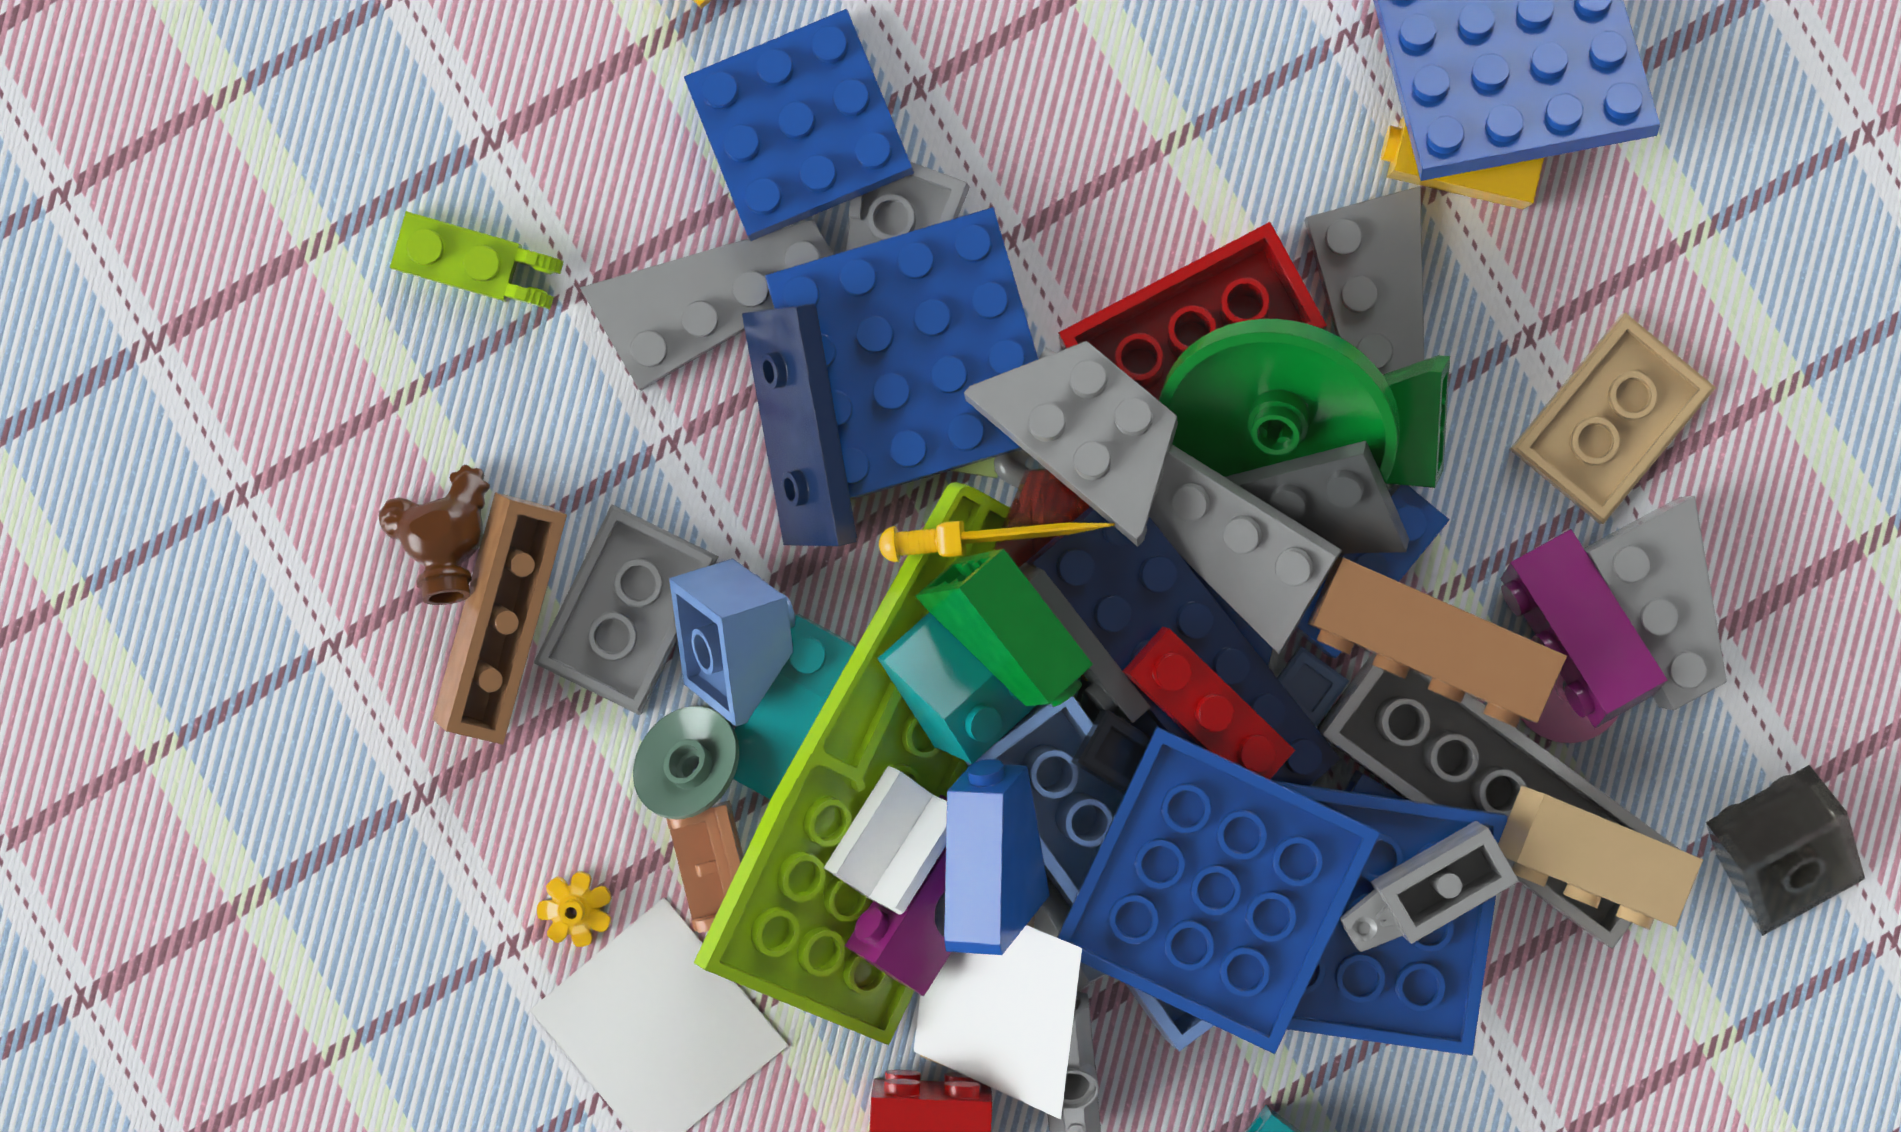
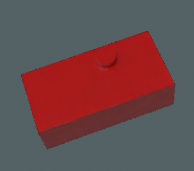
(1228, 286)

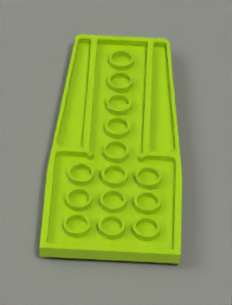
(784, 912)

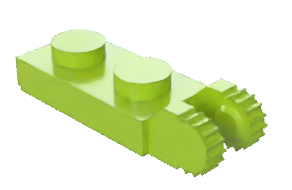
(468, 260)

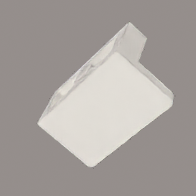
(892, 841)

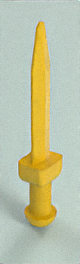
(951, 539)

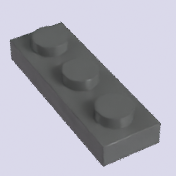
(1108, 684)

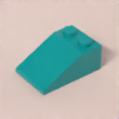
(790, 706)

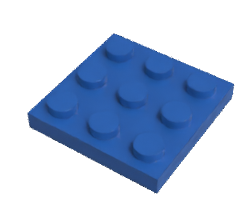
(798, 125)

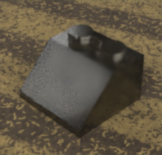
(1787, 849)

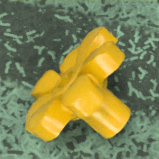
(583, 900)

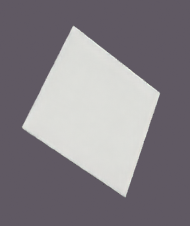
(1005, 1016)
(656, 1027)

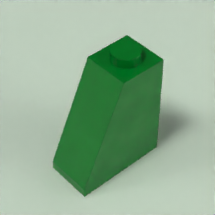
(1422, 410)
(1007, 627)

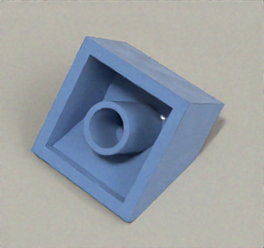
(730, 636)

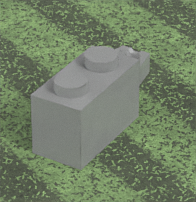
(1430, 889)

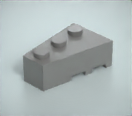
(1665, 590)

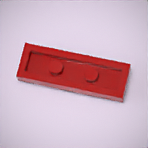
(1206, 705)

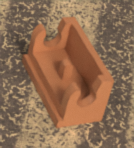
(707, 859)

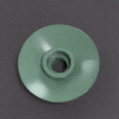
(672, 752)

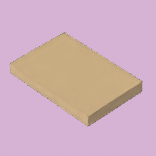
(1612, 418)

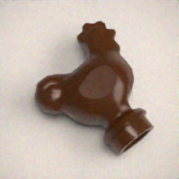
(441, 535)

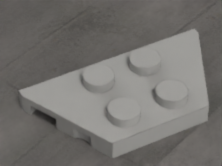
(1086, 429)

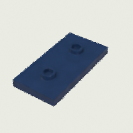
(800, 426)

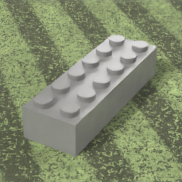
(1464, 759)

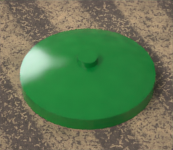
(1277, 395)

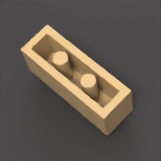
(1597, 859)

